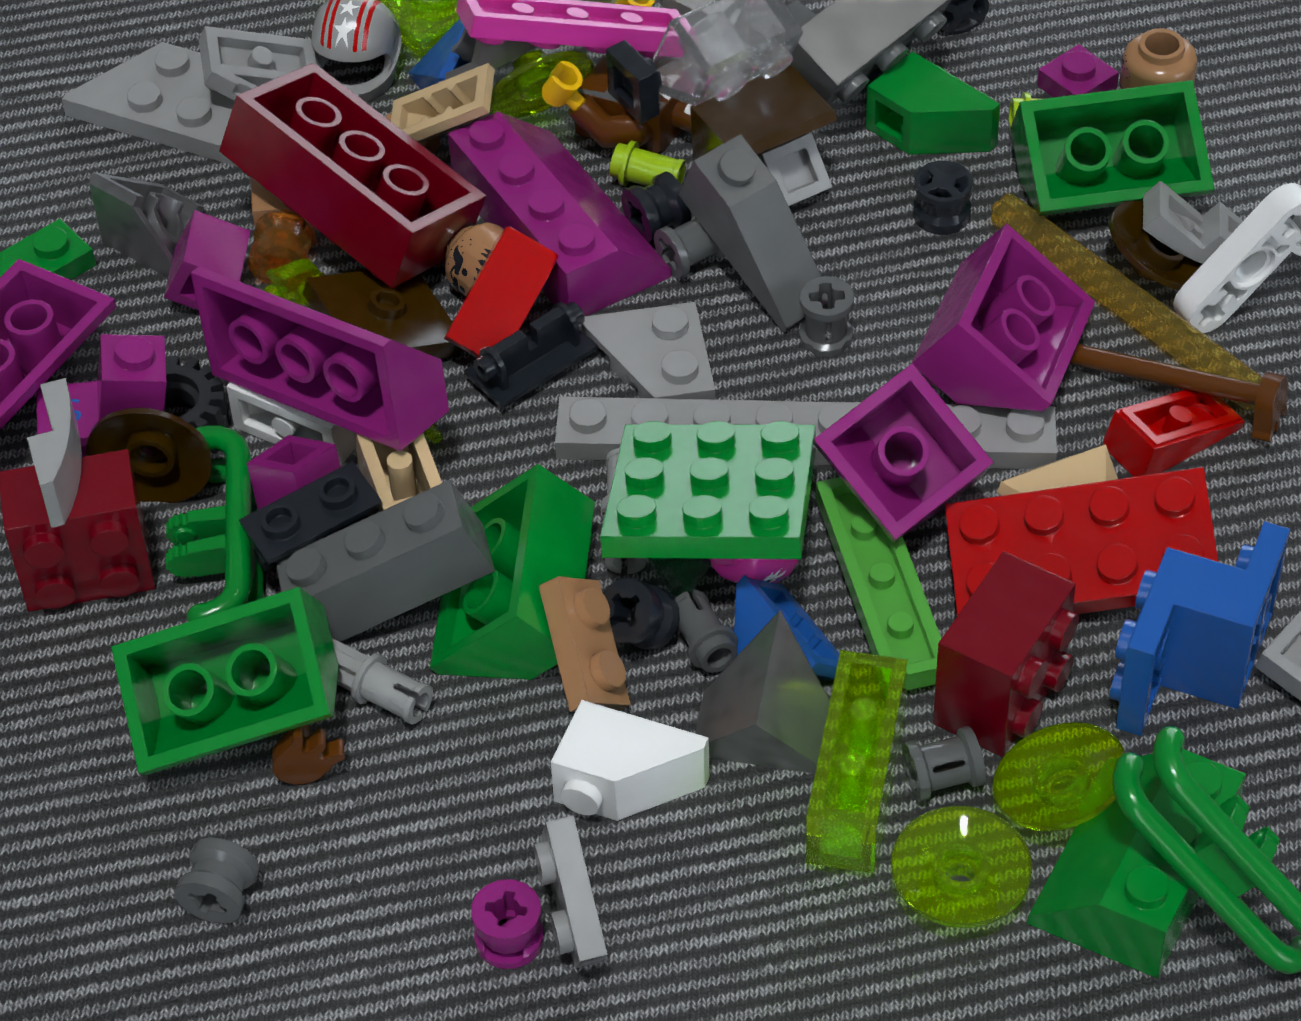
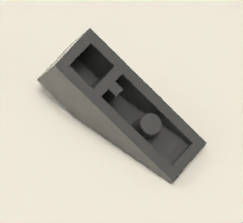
(752, 227)

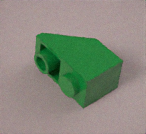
(930, 110)

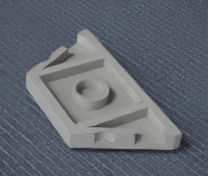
(157, 99)

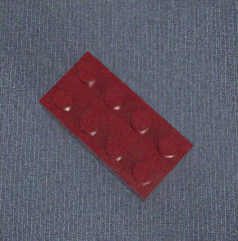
(350, 173)

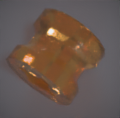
(278, 240)

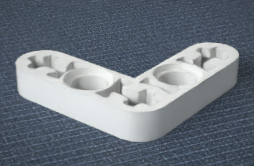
(1225, 279)

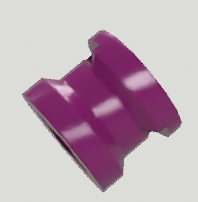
(520, 937)

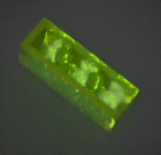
(856, 762)

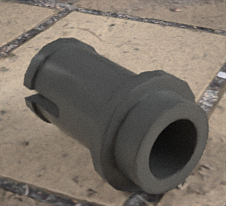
(709, 642)

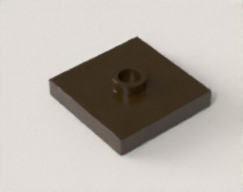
(400, 313)

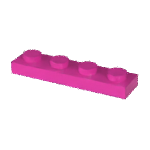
(566, 22)

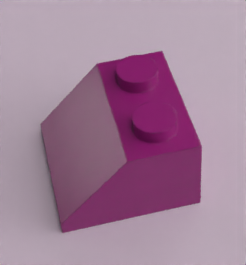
(903, 453)

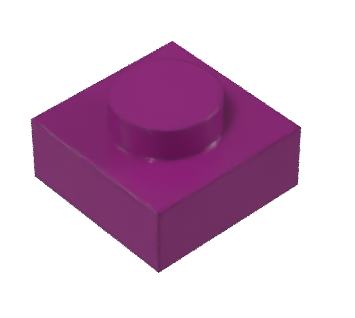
(1076, 73)

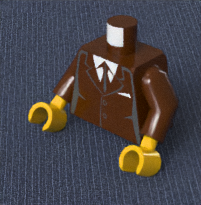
(603, 117)

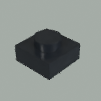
(633, 81)

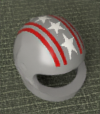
(357, 34)

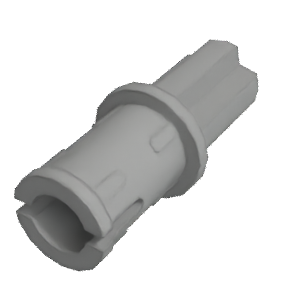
(377, 682)

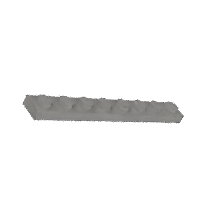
(595, 425)

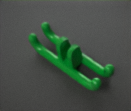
(212, 537)
(1224, 858)

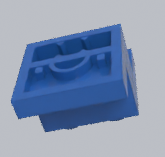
(1197, 627)

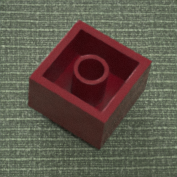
(99, 548)
(1005, 653)

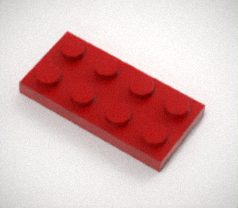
(1085, 533)

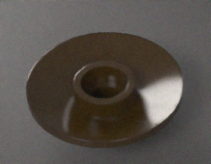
(1144, 252)
(165, 452)

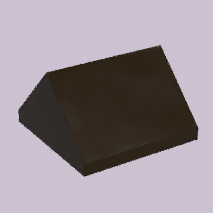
(763, 112)

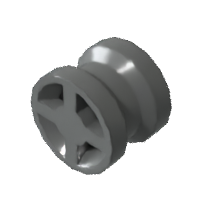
(216, 880)

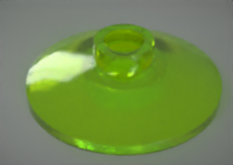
(521, 89)
(1057, 776)
(965, 844)

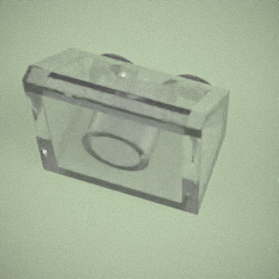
(723, 47)

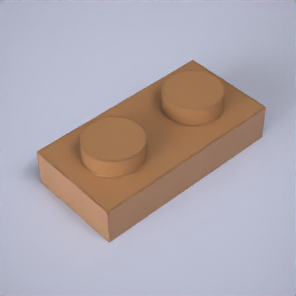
(584, 642)

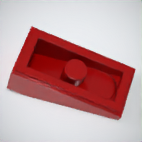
(502, 292)
(1168, 430)

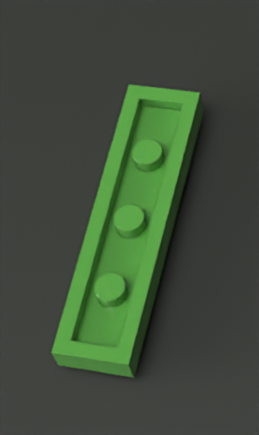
(881, 584)

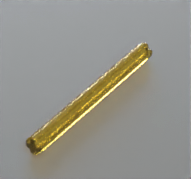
(1121, 293)

